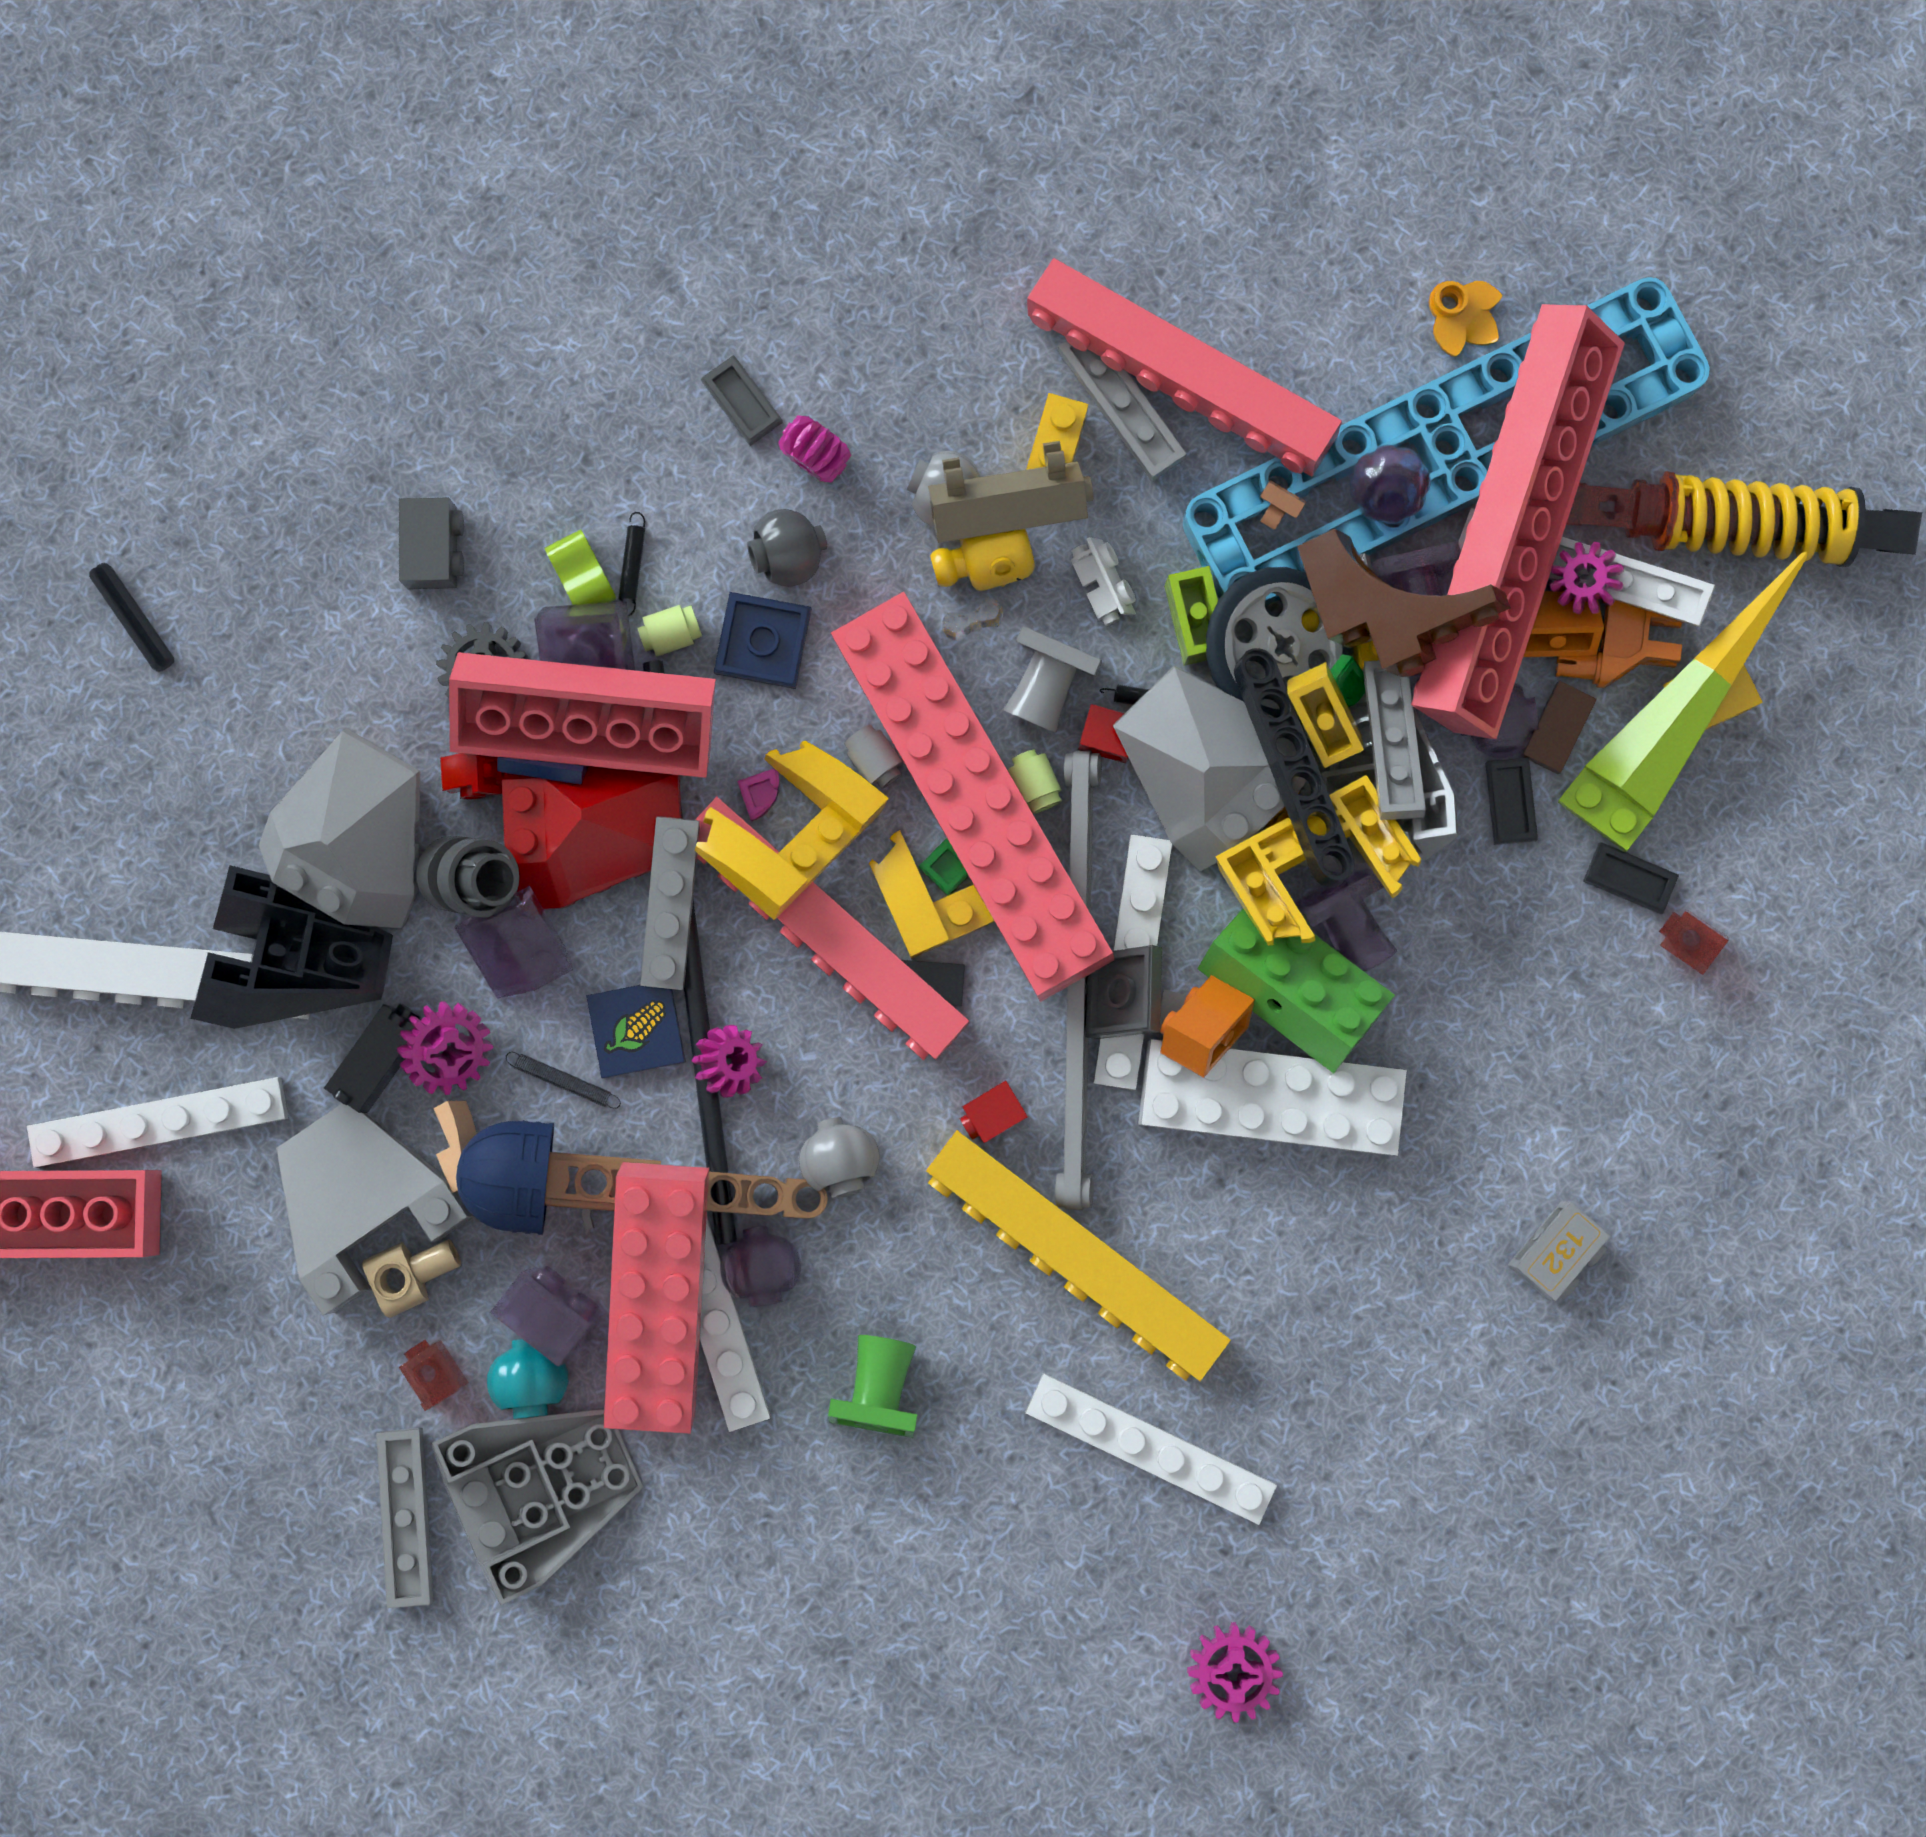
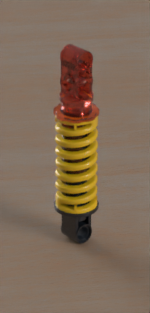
(1691, 511)

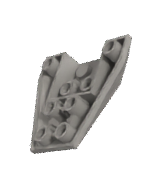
(534, 1492)

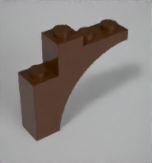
(1401, 623)

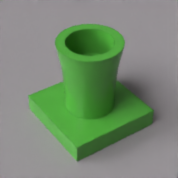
(878, 1388)

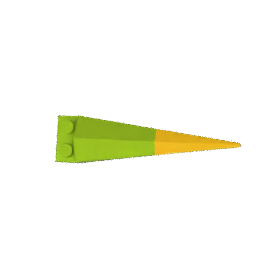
(1637, 768)

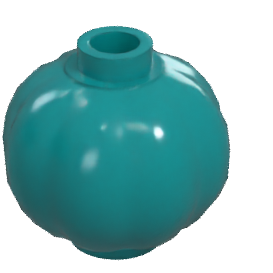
(526, 1381)

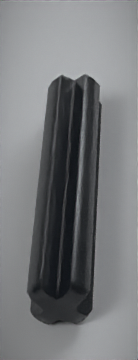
(131, 617)

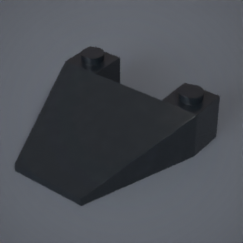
(298, 960)

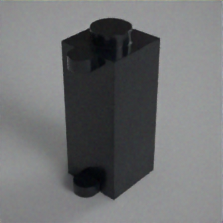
(372, 1059)

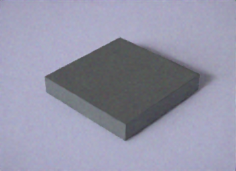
(1125, 994)

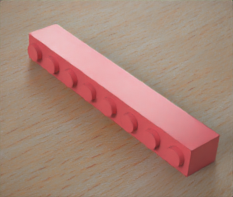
(1183, 368)
(861, 960)

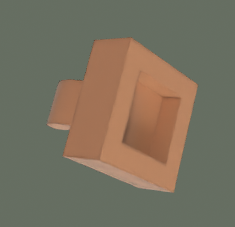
(1281, 502)

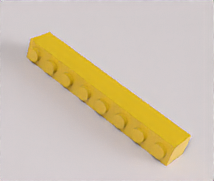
(1078, 1256)

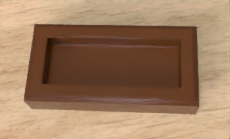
(1559, 727)

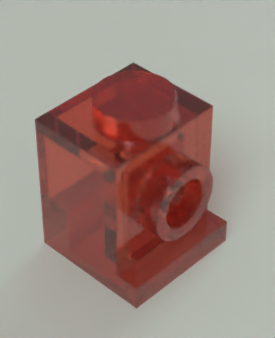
(1699, 955)
(447, 1377)

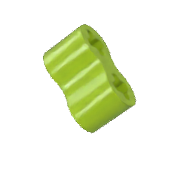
(580, 570)

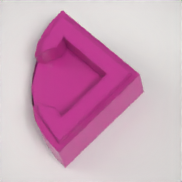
(759, 792)

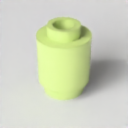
(669, 630)
(1035, 781)

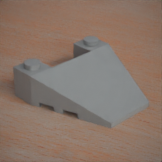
(345, 1184)

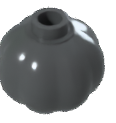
(786, 547)

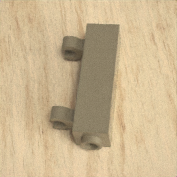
(1009, 499)

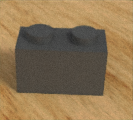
(429, 543)

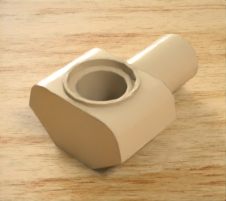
(416, 1270)

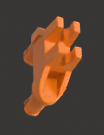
(1623, 646)

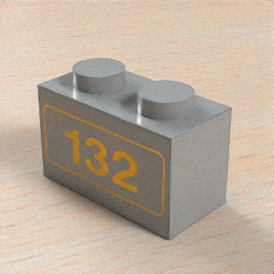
(1560, 1251)

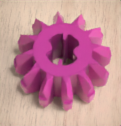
(814, 448)
(1601, 575)
(724, 1045)

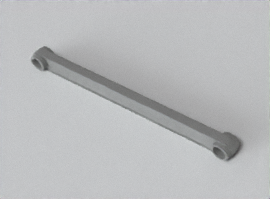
(1074, 1187)

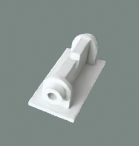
(1099, 565)

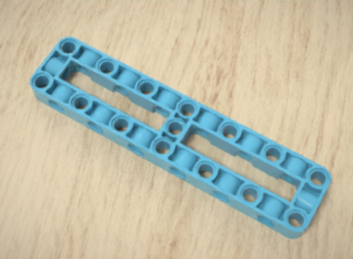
(1636, 398)

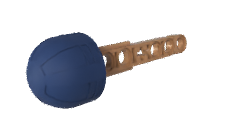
(513, 1175)

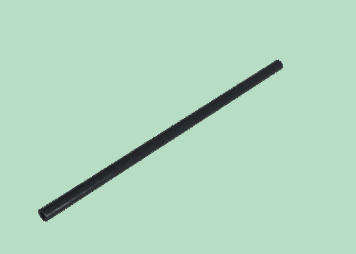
(708, 1102)

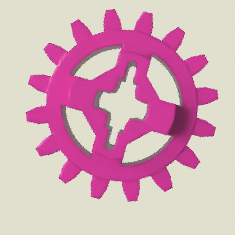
(457, 1059)
(1214, 1671)

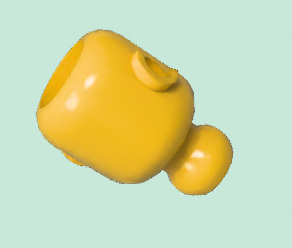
(986, 559)

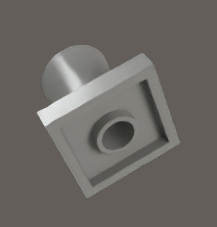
(1047, 678)

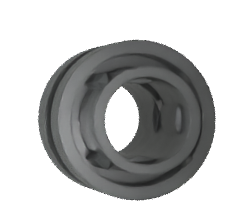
(468, 876)

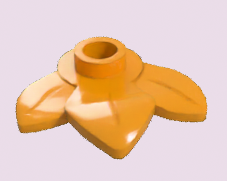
(1469, 319)

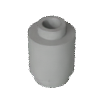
(874, 756)

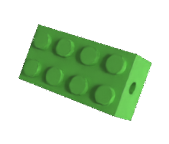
(1299, 988)

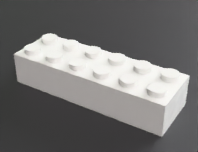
(1277, 1100)

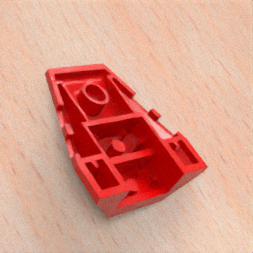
(584, 835)

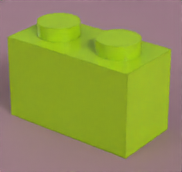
(1191, 604)

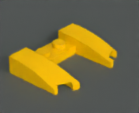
(1255, 863)
(775, 879)
(919, 920)

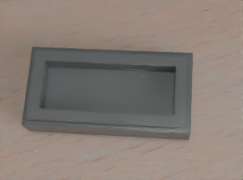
(741, 400)

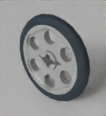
(1246, 601)

